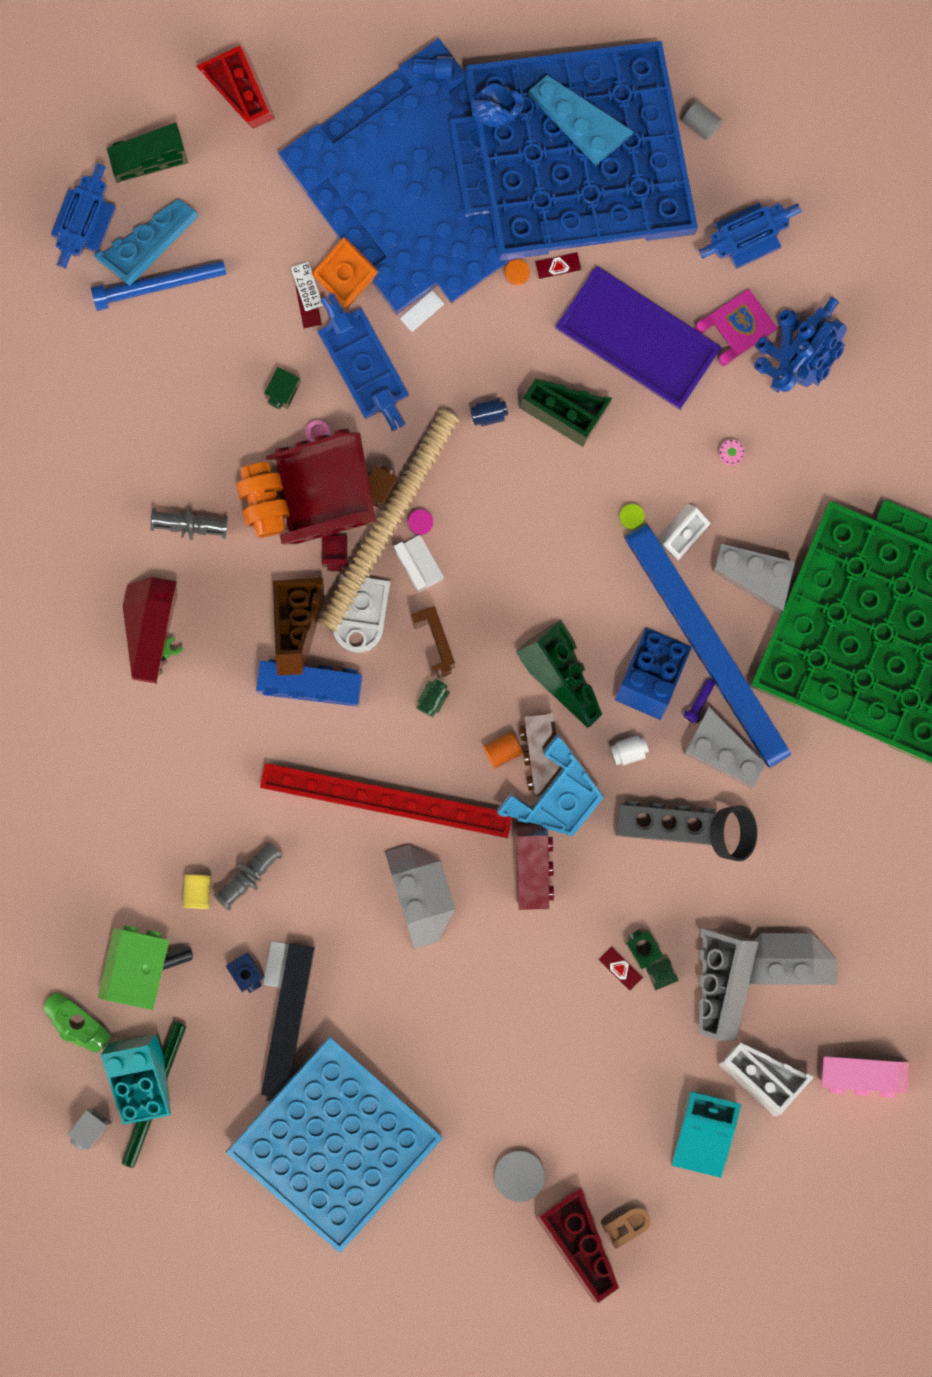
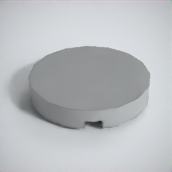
(519, 1176)

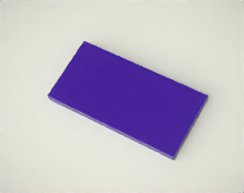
(638, 338)

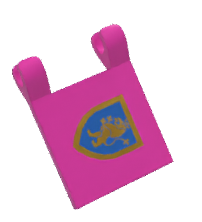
(740, 324)

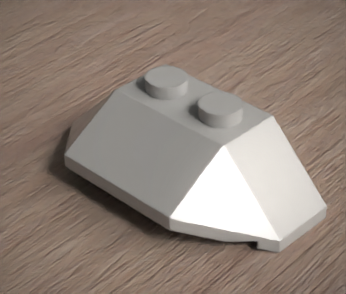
(421, 893)
(792, 960)

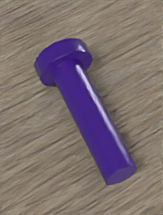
(698, 704)

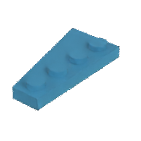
(581, 121)
(140, 249)

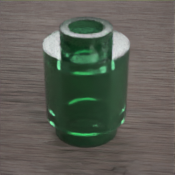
(432, 697)

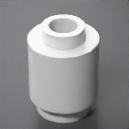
(629, 750)

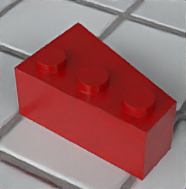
(238, 83)

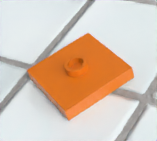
(345, 272)

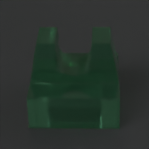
(661, 973)

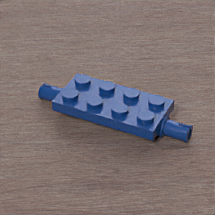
(362, 363)

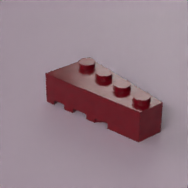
(577, 1240)

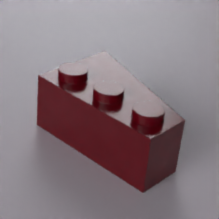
(533, 866)

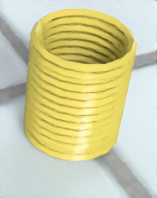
(196, 891)

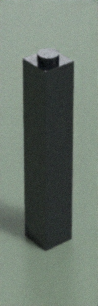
(288, 1019)

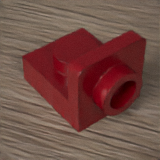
(334, 552)

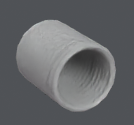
(702, 120)

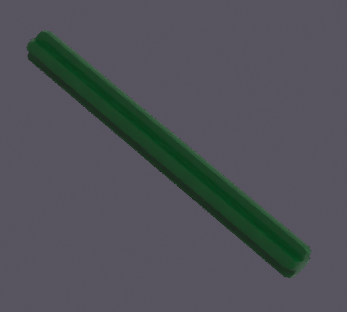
(141, 1128)

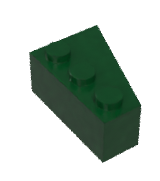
(147, 153)
(565, 409)

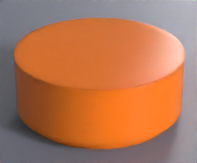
(517, 272)

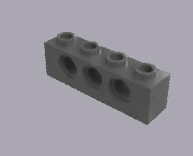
(628, 826)

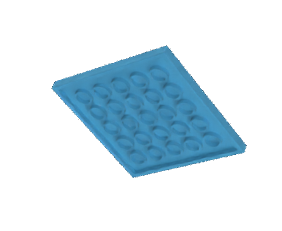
(334, 1144)

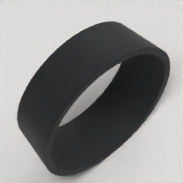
(748, 833)

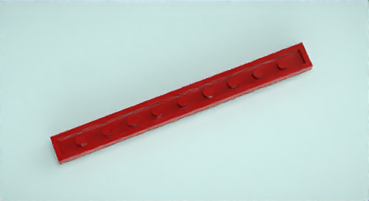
(385, 800)

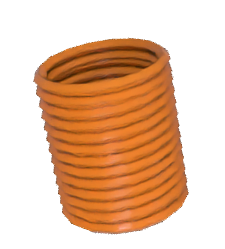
(503, 749)

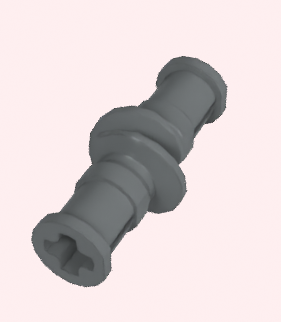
(189, 523)
(247, 876)

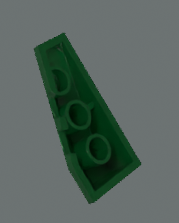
(555, 666)

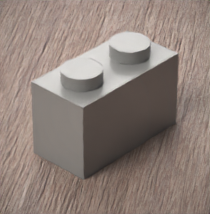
(88, 1130)

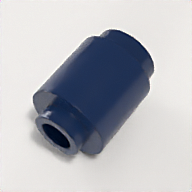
(489, 412)

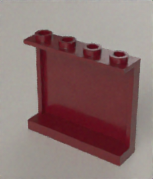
(324, 486)

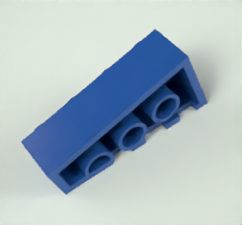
(314, 684)

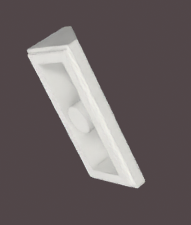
(683, 531)

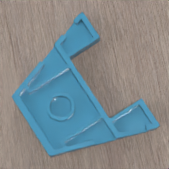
(565, 801)

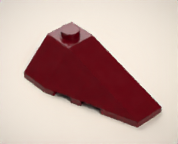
(147, 621)

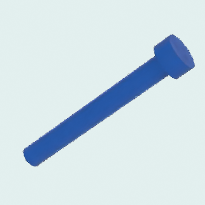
(154, 284)

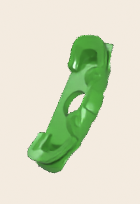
(91, 1035)

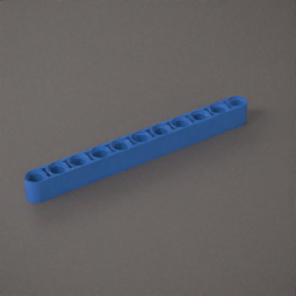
(707, 645)

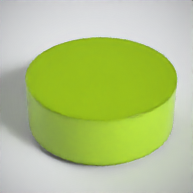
(631, 516)

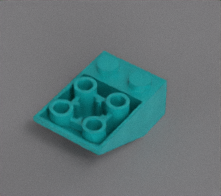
(137, 1078)
(706, 1134)

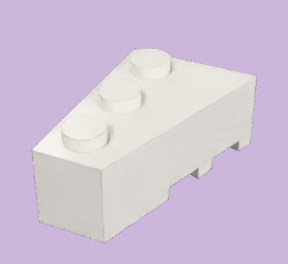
(764, 1078)

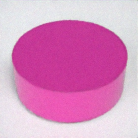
(420, 522)

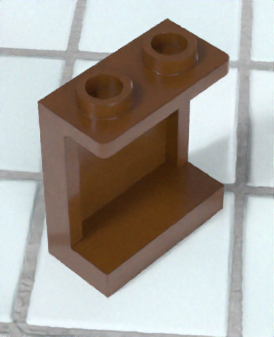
(430, 617)

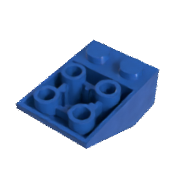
(653, 673)

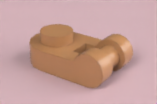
(636, 1222)

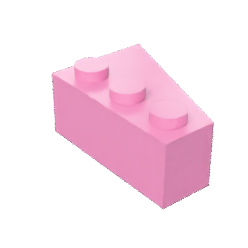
(865, 1076)

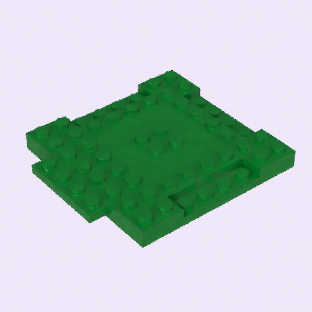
(860, 628)

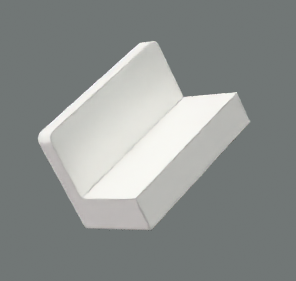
(418, 563)

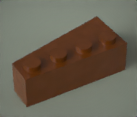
(295, 621)

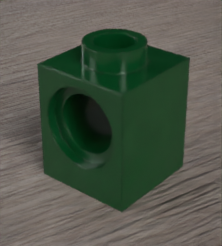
(282, 389)
(643, 960)

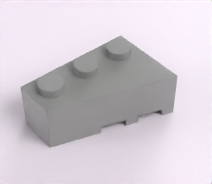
(756, 573)
(724, 751)

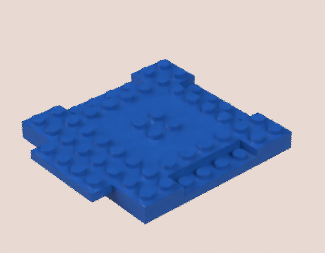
(393, 186)
(545, 188)

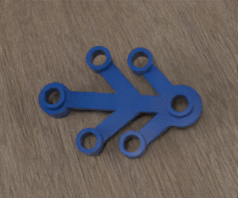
(785, 378)

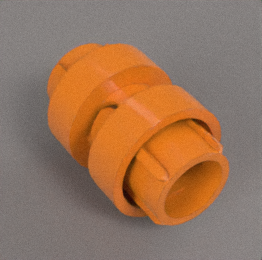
(260, 489)

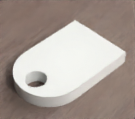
(365, 616)

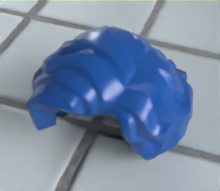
(496, 105)

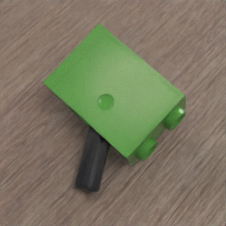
(136, 966)

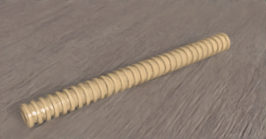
(388, 520)

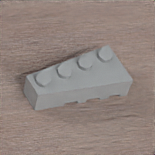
(724, 982)

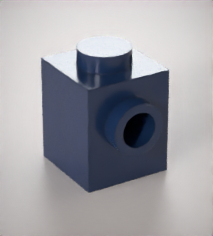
(245, 973)

